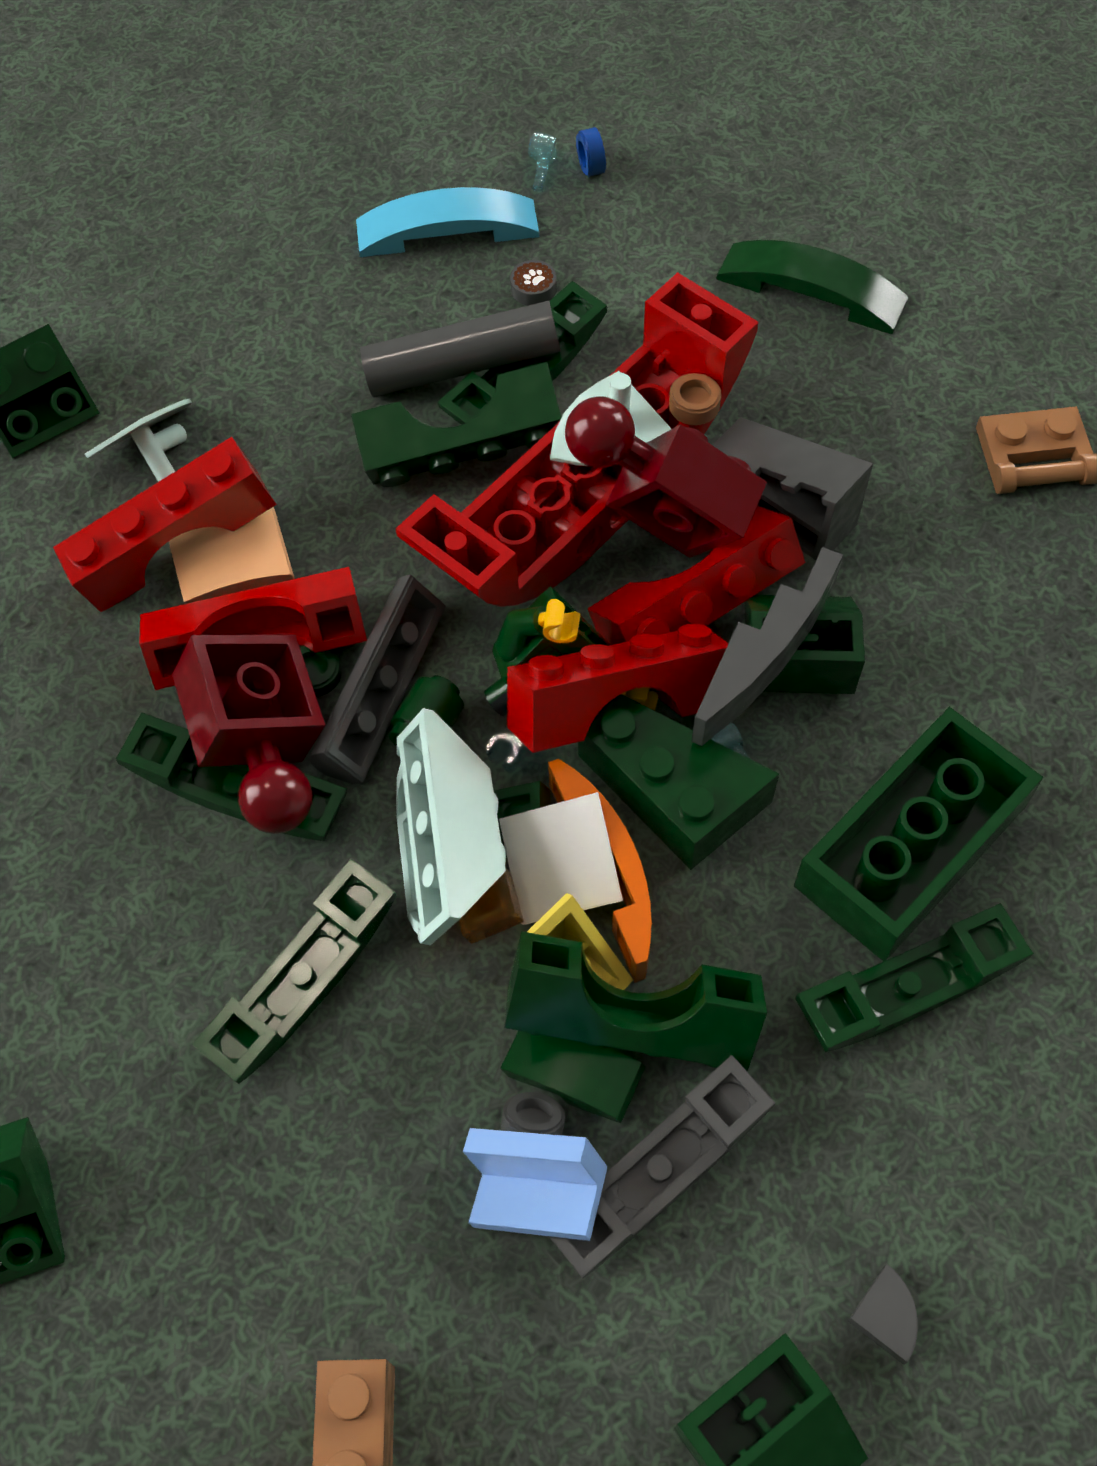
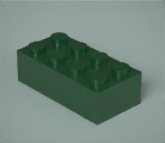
(916, 833)

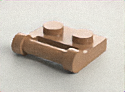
(1035, 438)

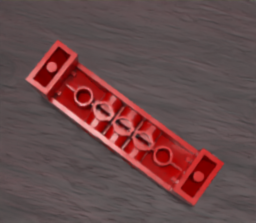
(554, 515)

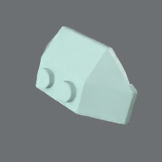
(444, 826)

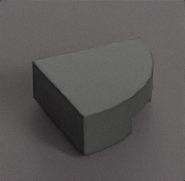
(888, 1315)

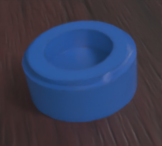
(591, 152)

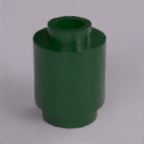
(432, 694)

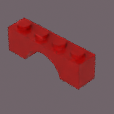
(112, 553)
(706, 589)
(314, 608)
(559, 696)

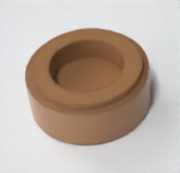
(694, 399)

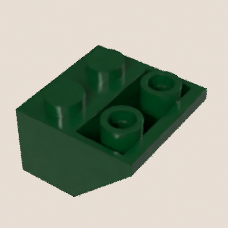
(39, 392)
(830, 654)
(27, 1205)
(772, 1416)

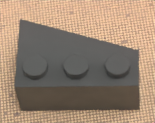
(804, 481)

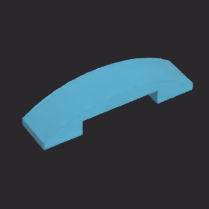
(445, 213)

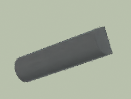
(460, 349)
(377, 682)

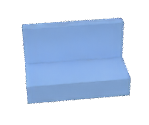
(535, 1183)

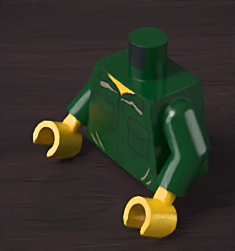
(546, 629)

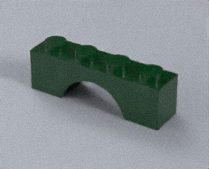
(400, 446)
(697, 1021)

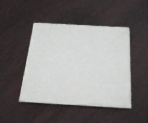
(560, 853)

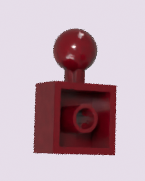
(671, 484)
(256, 708)

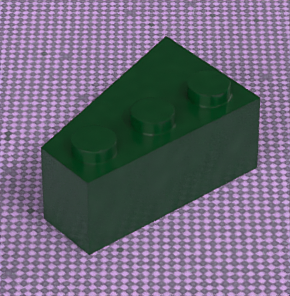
(678, 788)

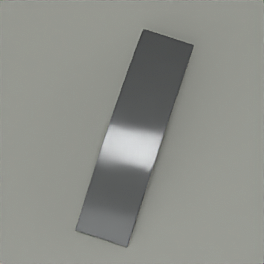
(670, 1161)

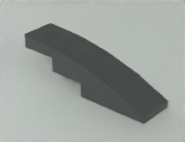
(760, 655)

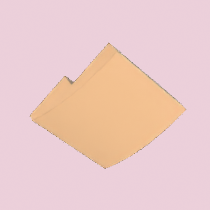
(223, 562)

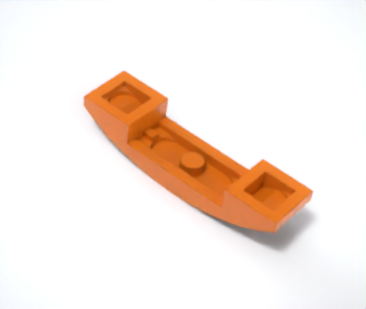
(631, 923)

